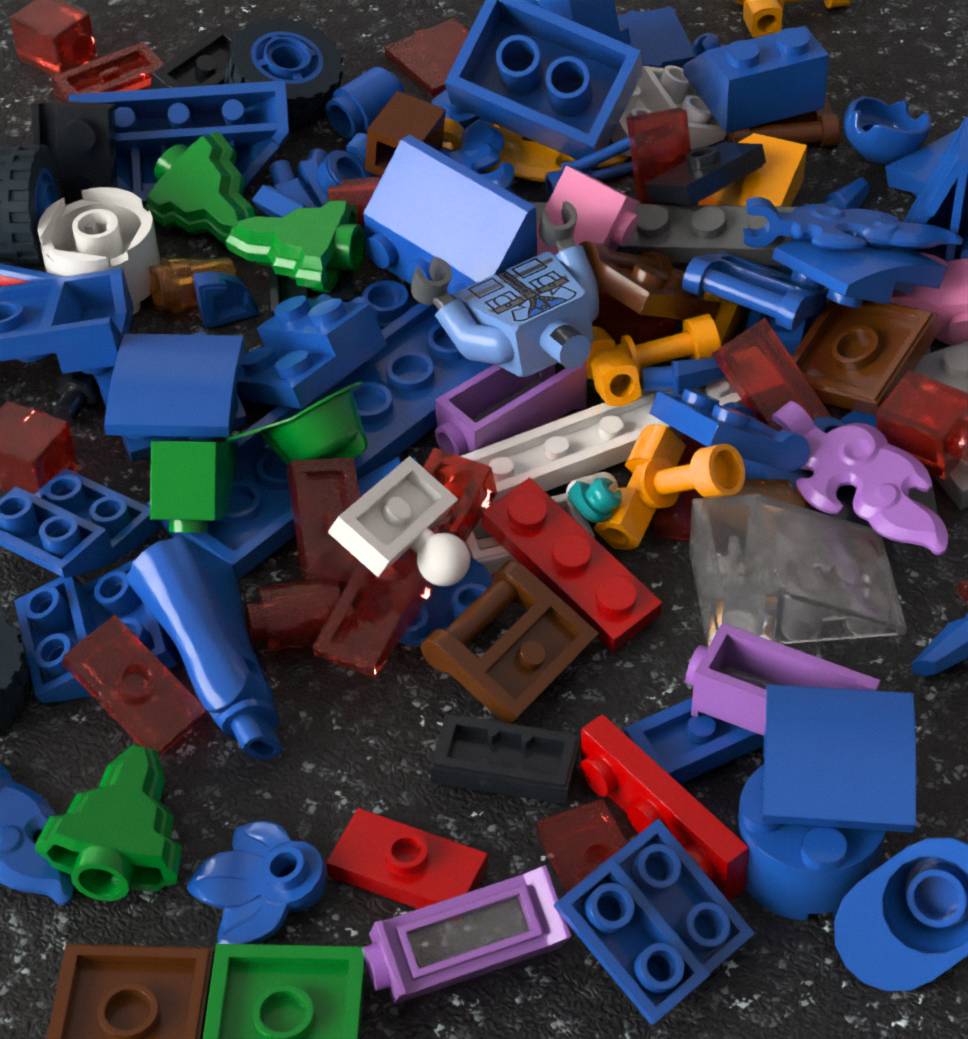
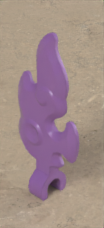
(879, 471)

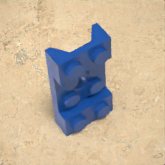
(68, 315)

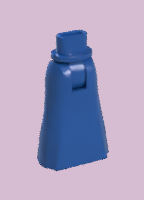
(203, 613)

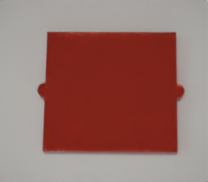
(429, 54)

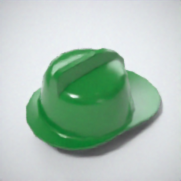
(319, 432)

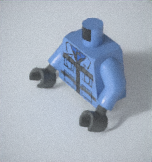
(526, 313)

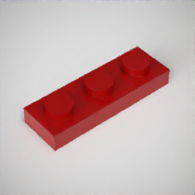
(571, 563)
(646, 792)

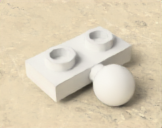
(400, 517)

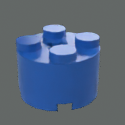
(801, 866)

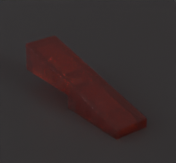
(380, 609)

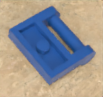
(754, 288)
(731, 424)

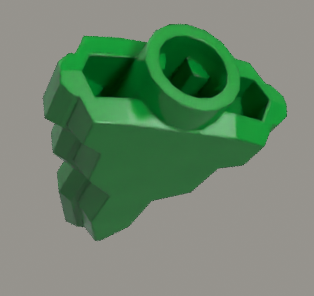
(200, 188)
(304, 244)
(116, 832)

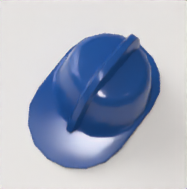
(907, 917)

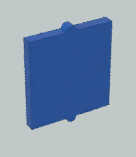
(658, 37)

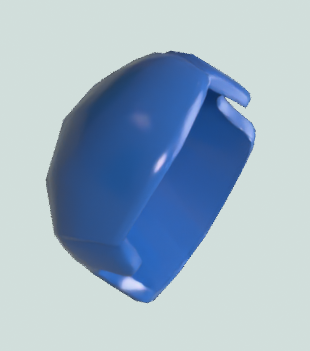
(884, 131)

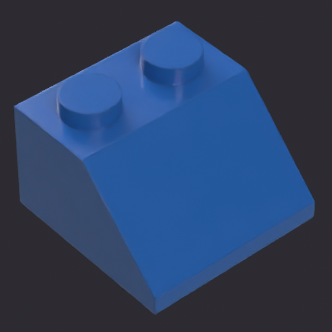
(761, 78)

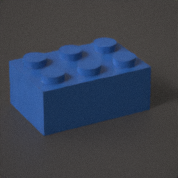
(544, 77)

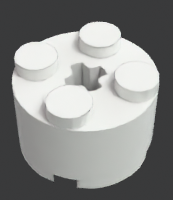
(101, 234)

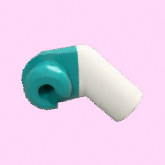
(594, 496)

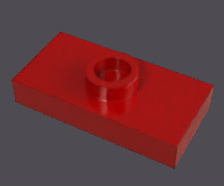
(404, 861)

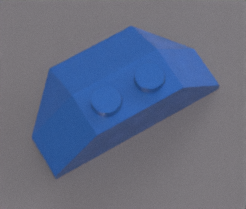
(153, 120)

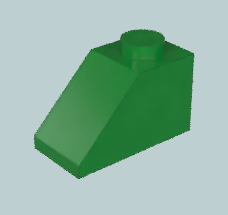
(191, 483)

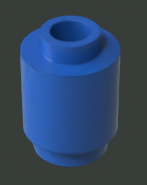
(361, 101)

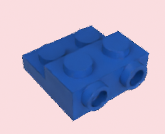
(309, 349)

